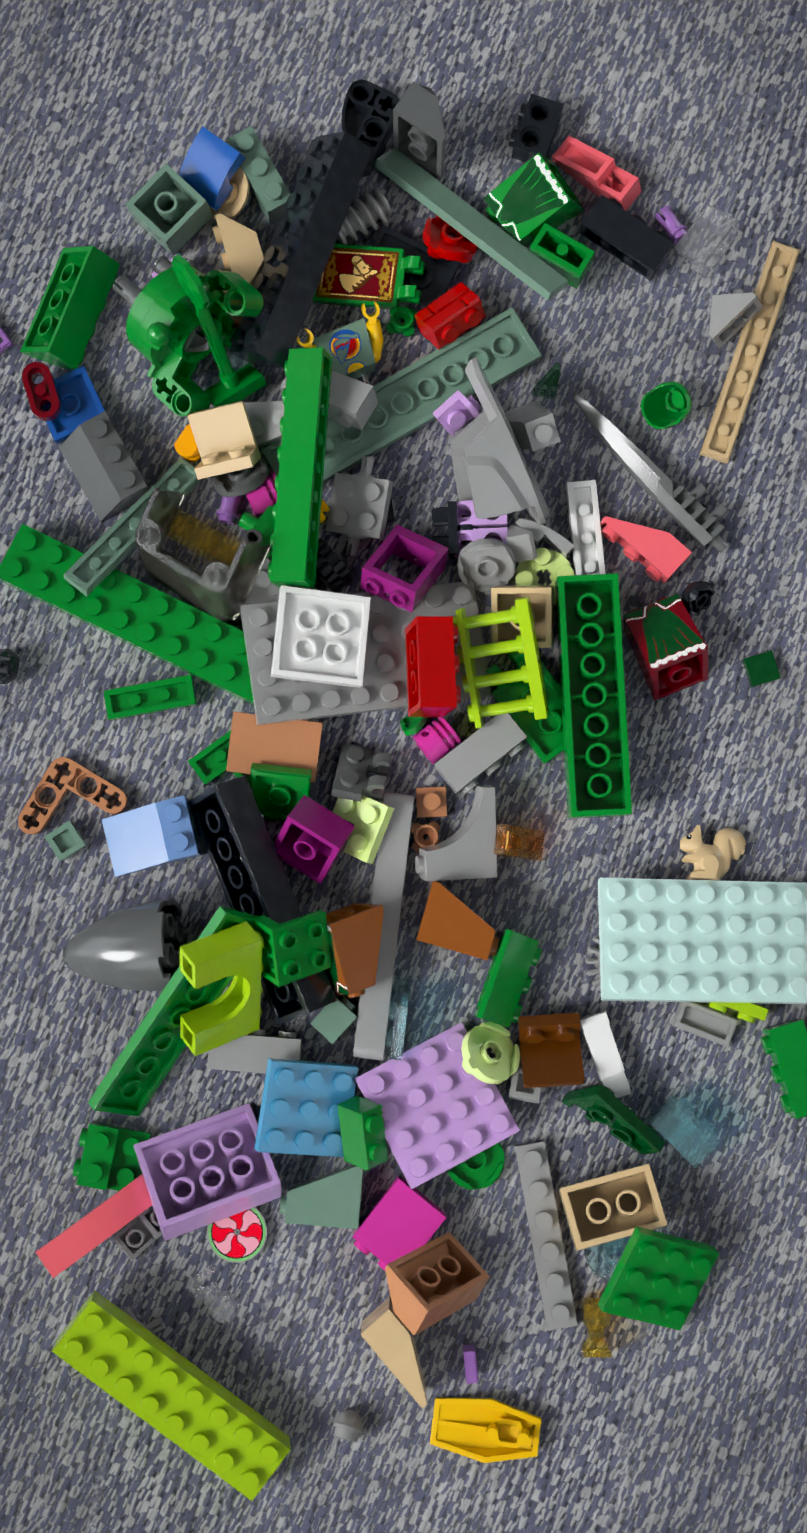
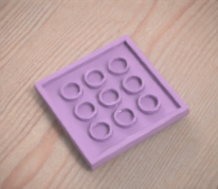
(435, 1108)

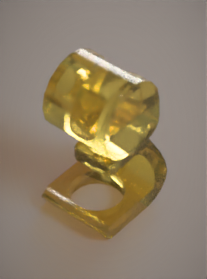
(595, 1321)

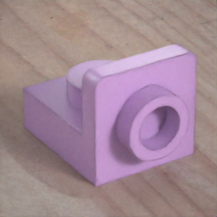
(457, 412)

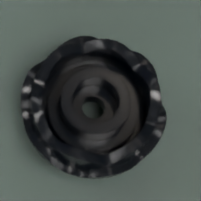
(697, 597)
(8, 666)

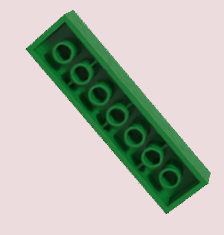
(593, 696)

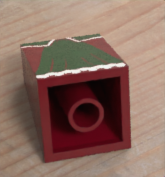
(667, 646)

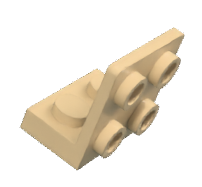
(223, 440)

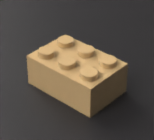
(612, 1207)

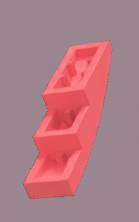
(95, 1227)

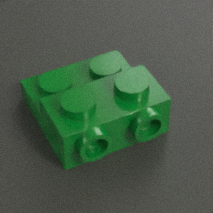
(108, 1156)

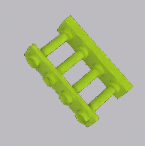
(529, 673)

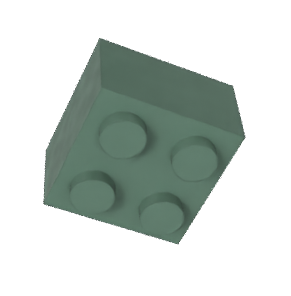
(169, 209)

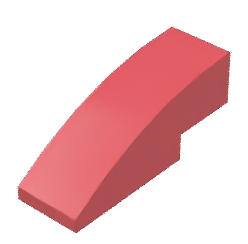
(597, 172)

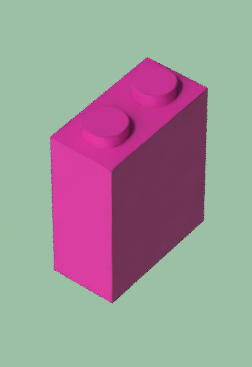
(398, 1223)

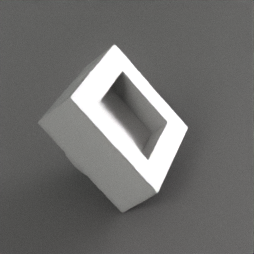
(519, 1092)

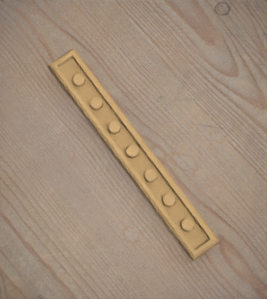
(749, 354)

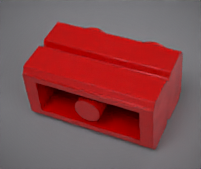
(450, 315)

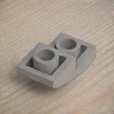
(138, 1234)

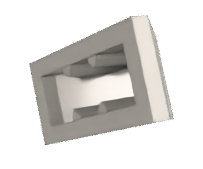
(730, 314)

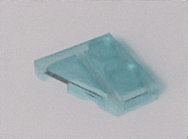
(398, 1013)

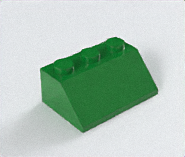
(507, 978)

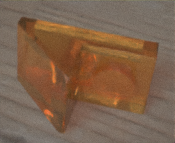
(519, 842)

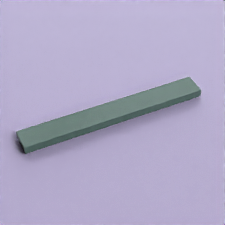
(471, 224)

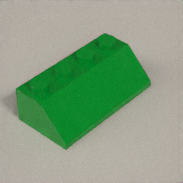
(71, 307)

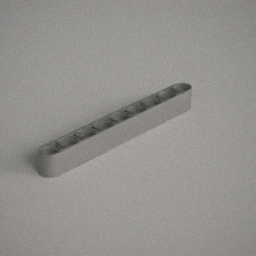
(388, 892)

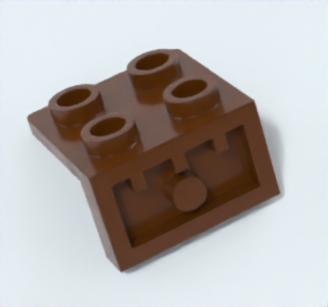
(551, 1050)

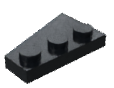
(437, 272)

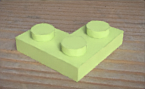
(370, 824)

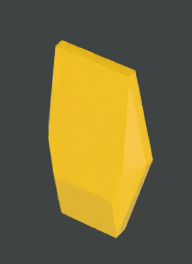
(484, 1429)

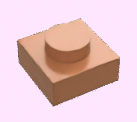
(431, 802)

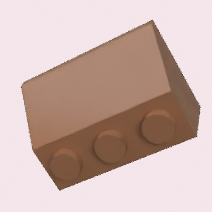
(433, 1282)

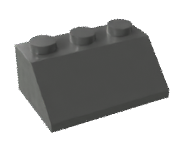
(420, 129)
(103, 466)

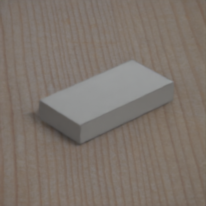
(705, 1022)

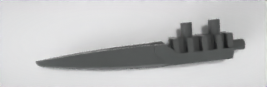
(676, 501)

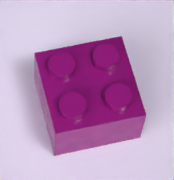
(312, 839)

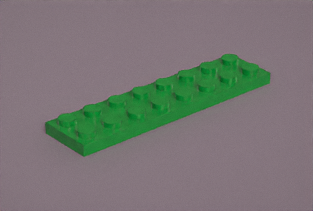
(157, 1039)

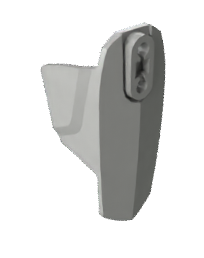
(490, 461)

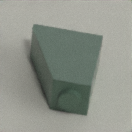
(326, 1200)

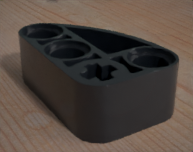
(369, 116)

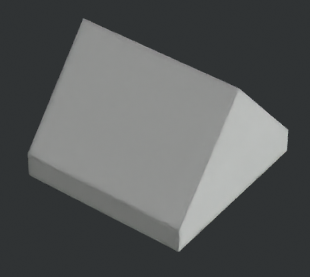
(521, 543)

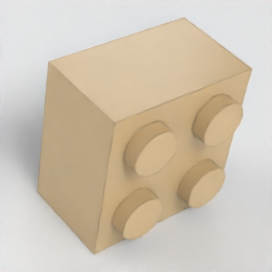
(542, 607)

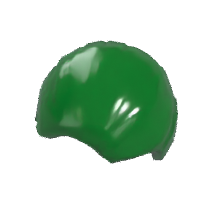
(668, 394)

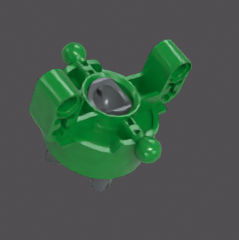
(169, 334)

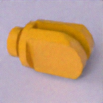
(186, 445)

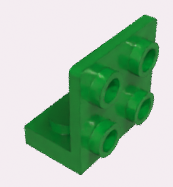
(294, 947)

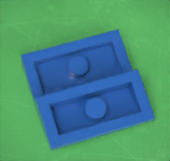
(210, 167)

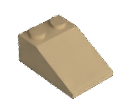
(396, 1348)

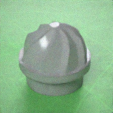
(348, 1426)

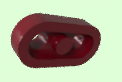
(41, 393)

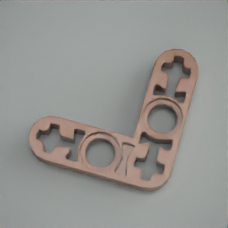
(72, 783)

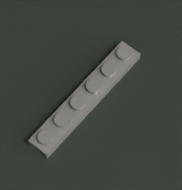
(546, 1235)

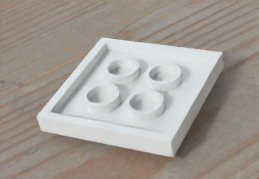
(320, 636)

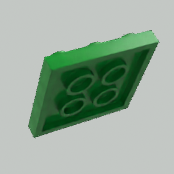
(658, 1278)

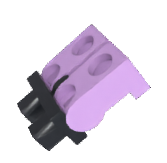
(465, 526)

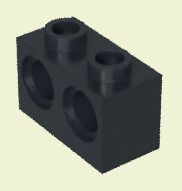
(539, 131)

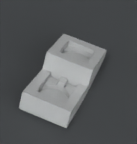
(550, 536)

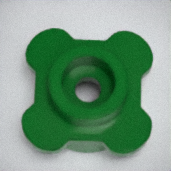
(407, 315)

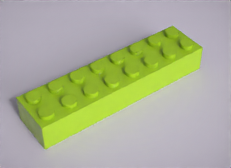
(172, 1395)

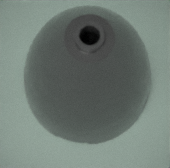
(130, 947)

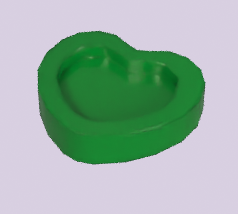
(412, 724)

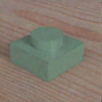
(65, 841)

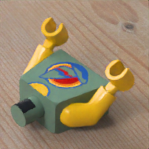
(353, 346)

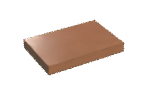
(278, 744)

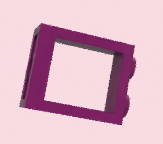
(414, 549)

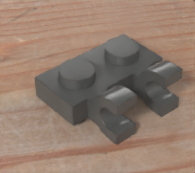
(352, 770)

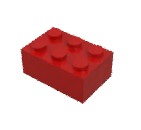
(431, 666)

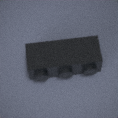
(626, 237)

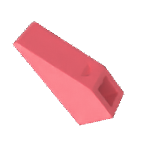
(651, 547)

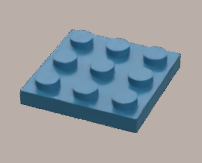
(302, 1107)

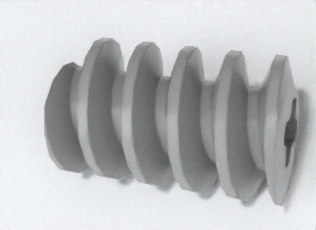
(364, 214)

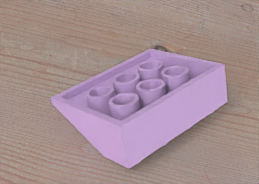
(207, 1171)

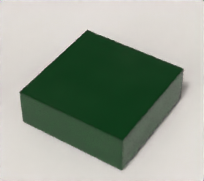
(761, 669)

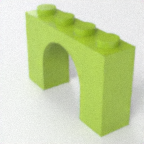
(238, 1010)

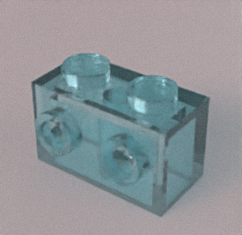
(684, 1131)

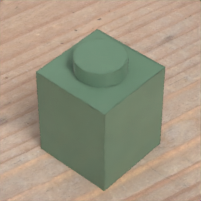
(335, 1018)

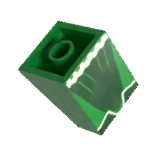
(531, 198)

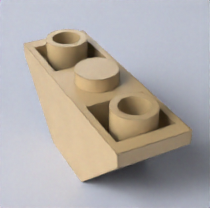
(241, 248)

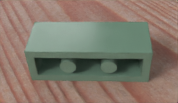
(263, 176)

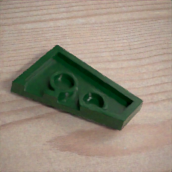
(625, 1126)

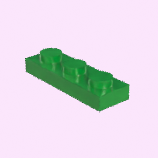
(150, 697)

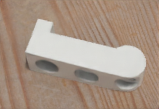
(605, 1053)

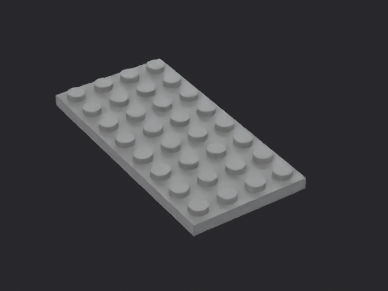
(384, 667)

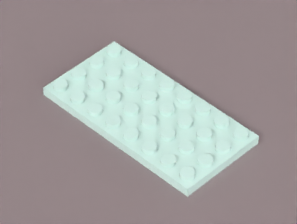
(702, 941)

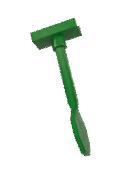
(233, 384)

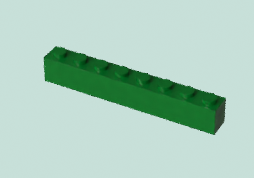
(300, 468)

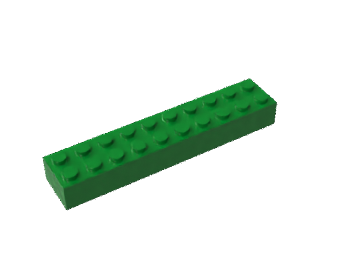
(131, 613)

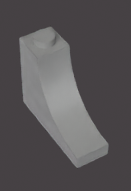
(532, 426)
(469, 850)

